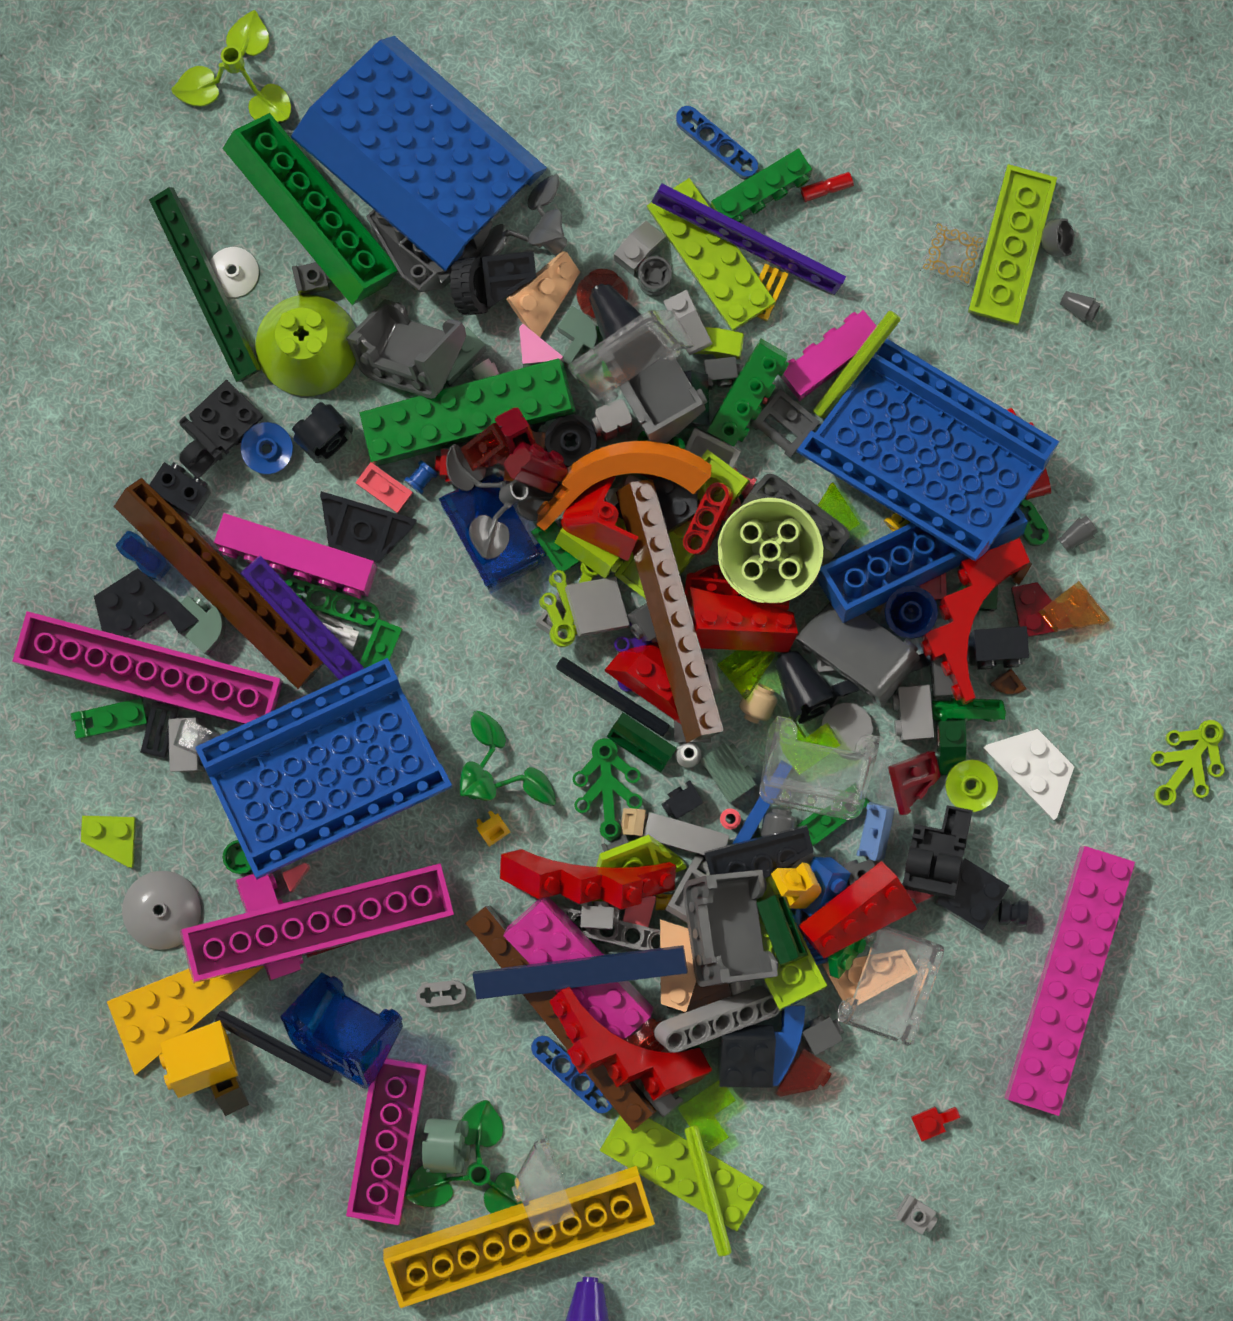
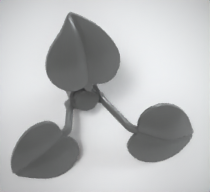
(546, 233)
(487, 534)

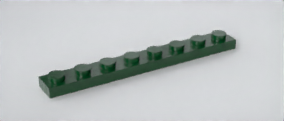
(204, 284)

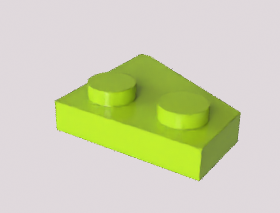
(111, 836)

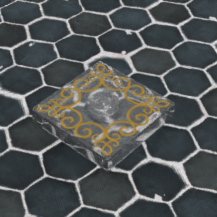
(952, 254)

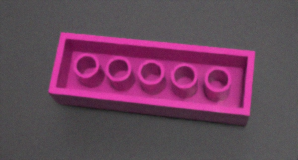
(296, 555)
(549, 935)
(387, 1142)

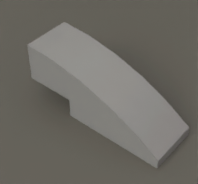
(683, 834)

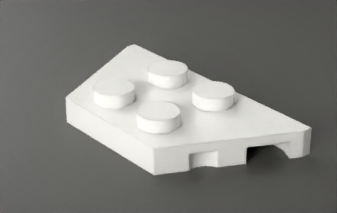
(1035, 767)

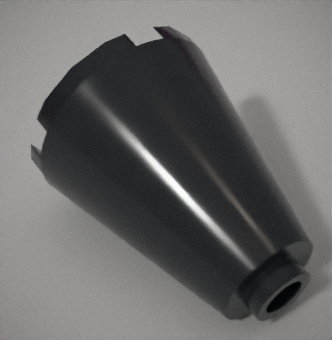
(611, 309)
(803, 687)

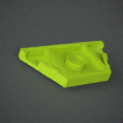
(638, 853)

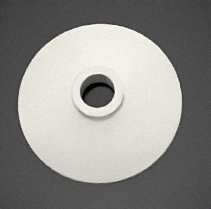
(245, 276)

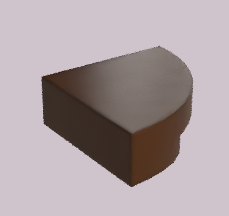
(1008, 683)

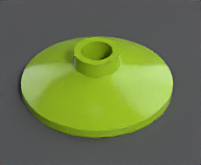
(985, 785)

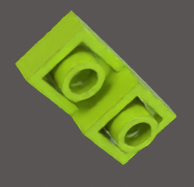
(725, 343)

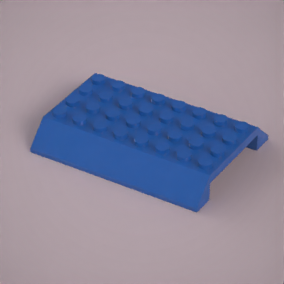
(416, 150)
(931, 450)
(322, 768)

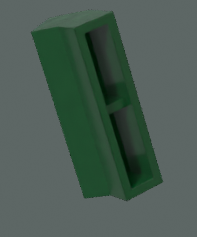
(641, 742)
(782, 929)

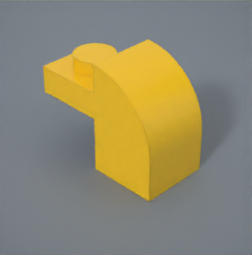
(797, 885)

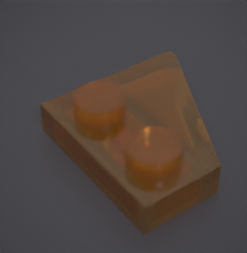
(1074, 610)

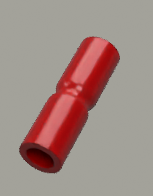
(831, 185)

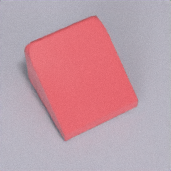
(295, 875)

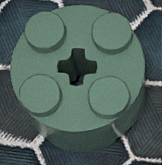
(445, 1146)

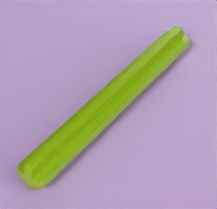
(857, 364)
(708, 1191)

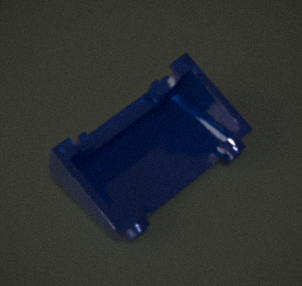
(520, 554)
(341, 1030)

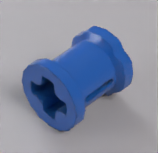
(421, 477)

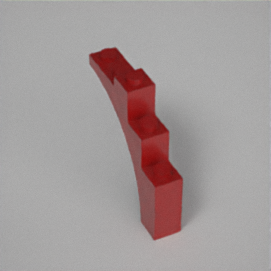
(960, 608)
(585, 884)
(625, 1062)

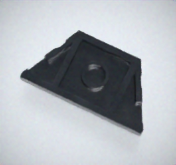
(676, 503)
(363, 528)

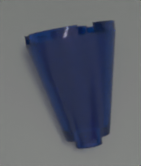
(917, 605)

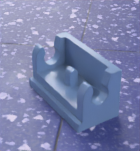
(876, 831)

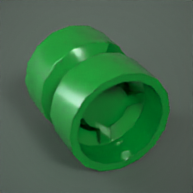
(235, 859)

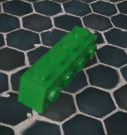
(764, 187)
(747, 393)

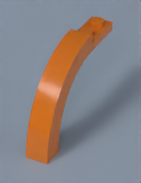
(625, 458)

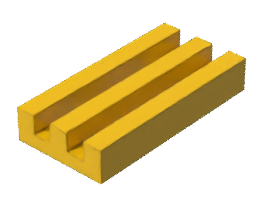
(774, 272)

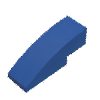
(787, 1040)

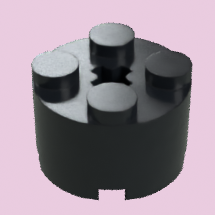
(568, 429)
(322, 432)

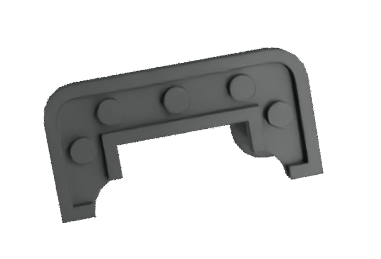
(404, 351)
(663, 400)
(832, 531)
(860, 652)
(727, 928)

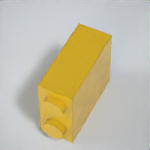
(198, 1059)

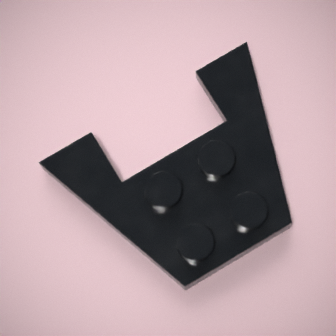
(136, 603)

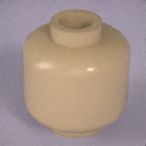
(759, 704)

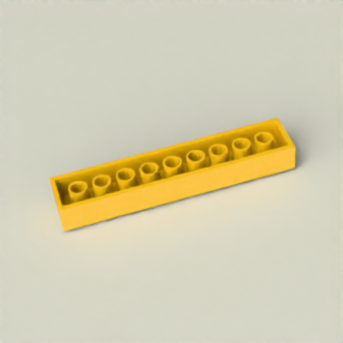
(508, 1242)

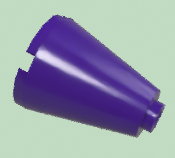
(588, 1301)

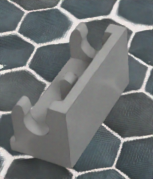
(180, 759)

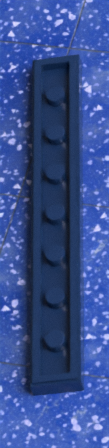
(580, 972)

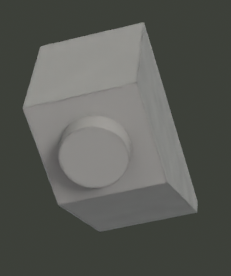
(638, 247)
(690, 319)

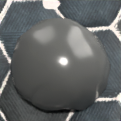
(1058, 238)

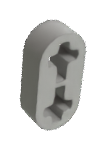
(441, 1000)

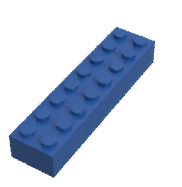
(894, 561)

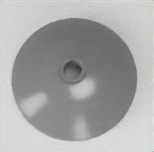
(179, 903)

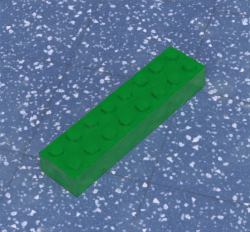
(310, 208)
(465, 411)

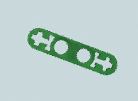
(332, 598)

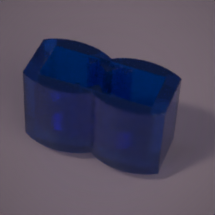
(147, 559)

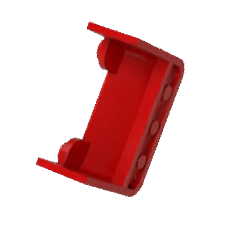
(595, 520)

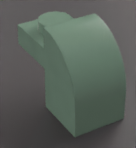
(581, 331)
(210, 627)

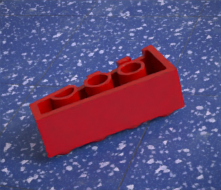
(739, 624)
(858, 911)

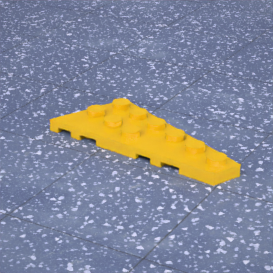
(168, 1010)

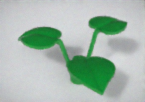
(479, 783)
(484, 1129)

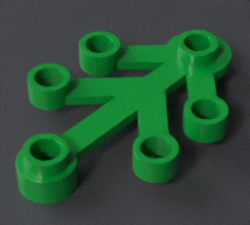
(607, 784)

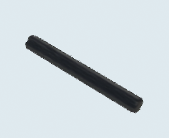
(612, 696)
(274, 1046)

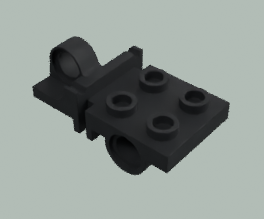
(216, 427)
(937, 854)

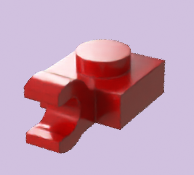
(930, 1122)

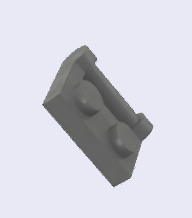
(791, 417)

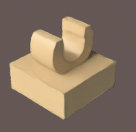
(633, 822)

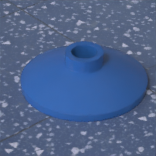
(269, 434)

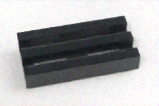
(154, 752)

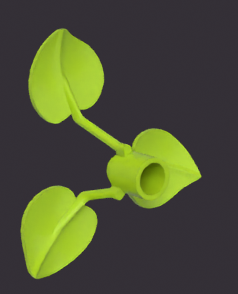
(246, 36)

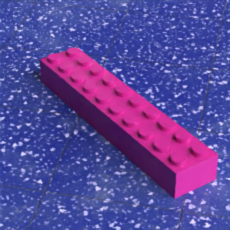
(145, 670)
(316, 923)
(1069, 980)

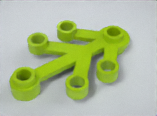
(565, 625)
(1191, 759)

